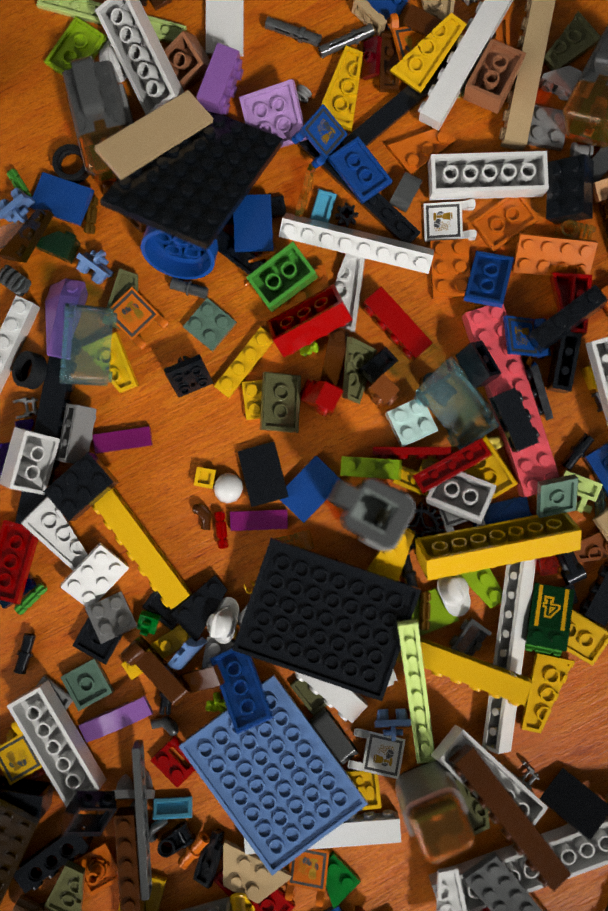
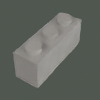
(76, 433)

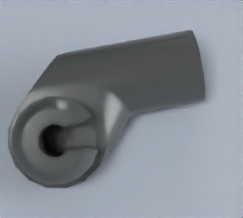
(167, 723)
(154, 827)

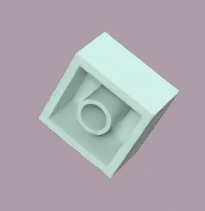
(411, 422)

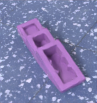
(115, 719)

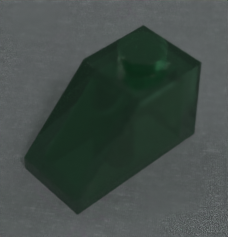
(59, 245)

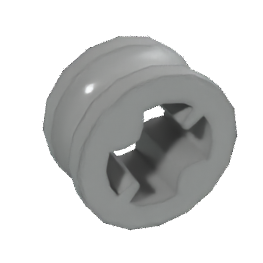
(303, 93)

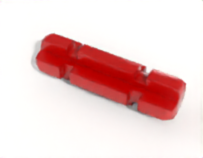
(221, 529)

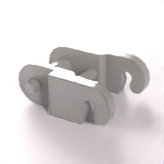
(27, 414)
(532, 779)

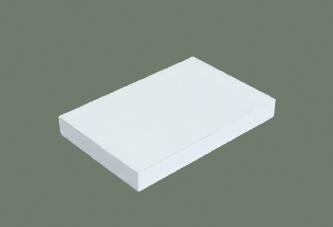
(224, 25)

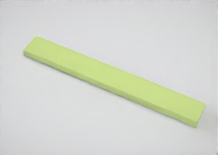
(85, 10)
(416, 690)

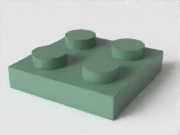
(209, 324)
(557, 496)
(87, 684)

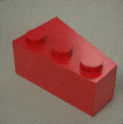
(567, 288)
(321, 396)

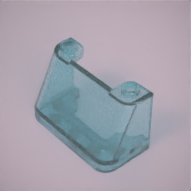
(86, 345)
(457, 404)

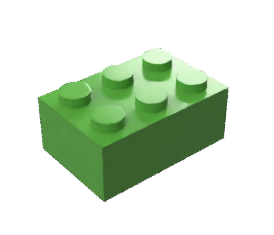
(282, 277)

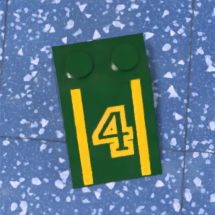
(550, 616)

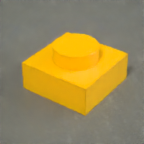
(205, 477)

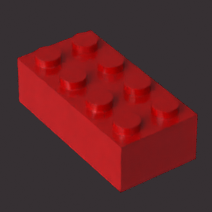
(308, 321)

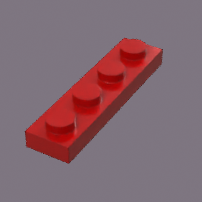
(420, 452)
(452, 465)

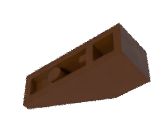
(335, 356)

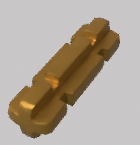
(90, 216)
(424, 610)

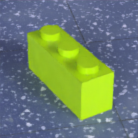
(371, 467)

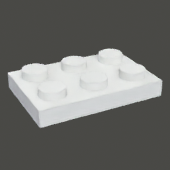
(94, 575)

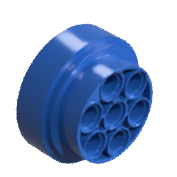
(176, 256)

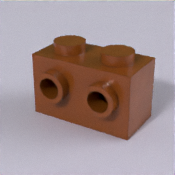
(383, 391)

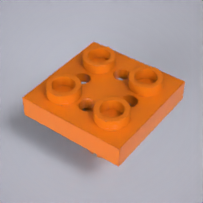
(98, 870)

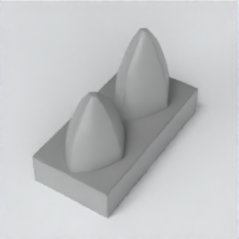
(125, 788)

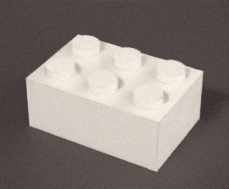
(463, 497)

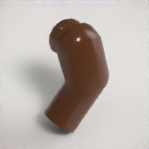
(204, 513)

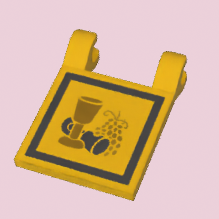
(17, 757)

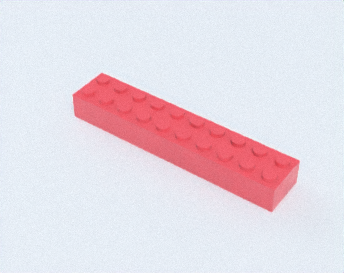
(533, 462)

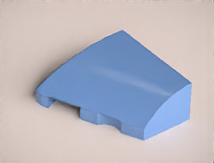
(186, 653)

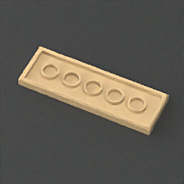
(153, 134)

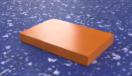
(504, 221)

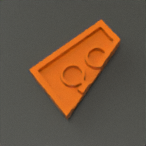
(415, 151)

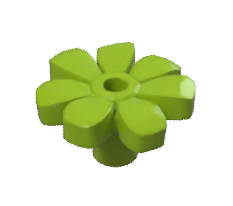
(307, 350)
(216, 704)

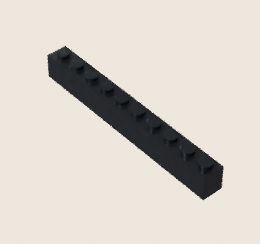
(48, 422)

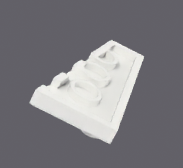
(349, 286)
(55, 533)
(449, 890)

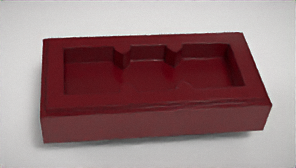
(371, 58)

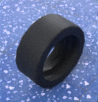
(58, 157)
(21, 367)

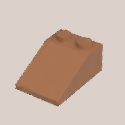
(187, 59)
(494, 76)

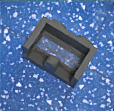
(470, 637)

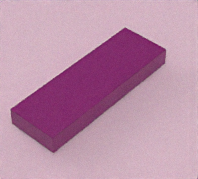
(122, 440)
(258, 520)

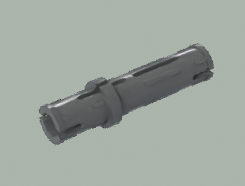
(292, 31)
(347, 39)

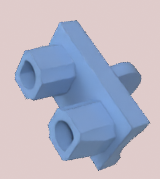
(17, 208)
(96, 262)
(401, 721)

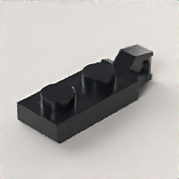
(209, 859)

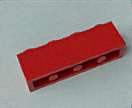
(396, 323)

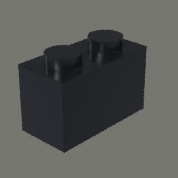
(478, 364)

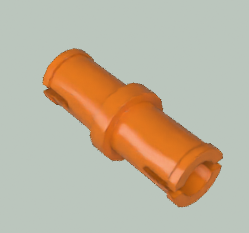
(194, 850)

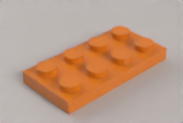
(550, 254)

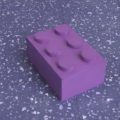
(220, 80)

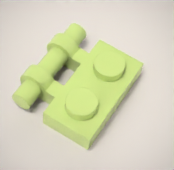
(587, 490)

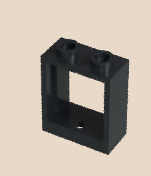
(93, 823)

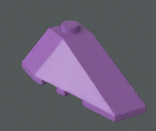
(60, 293)

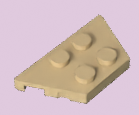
(248, 873)

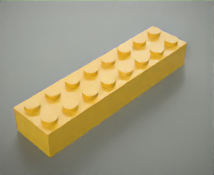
(496, 545)

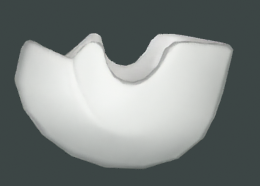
(228, 488)

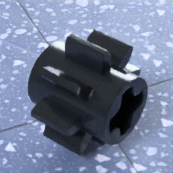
(346, 209)

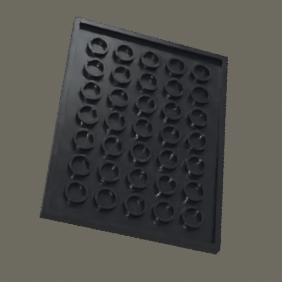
(197, 182)
(325, 619)

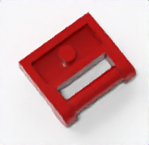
(170, 764)

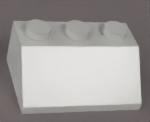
(29, 461)

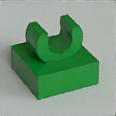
(148, 623)

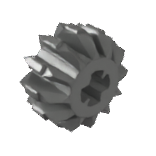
(14, 280)

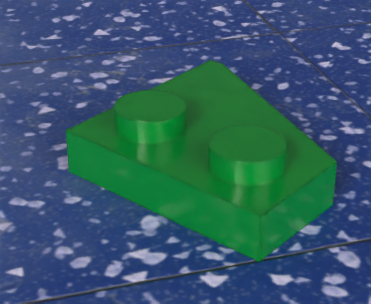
(340, 879)

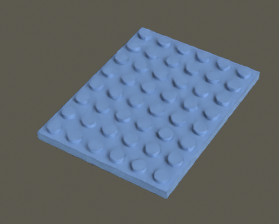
(274, 779)

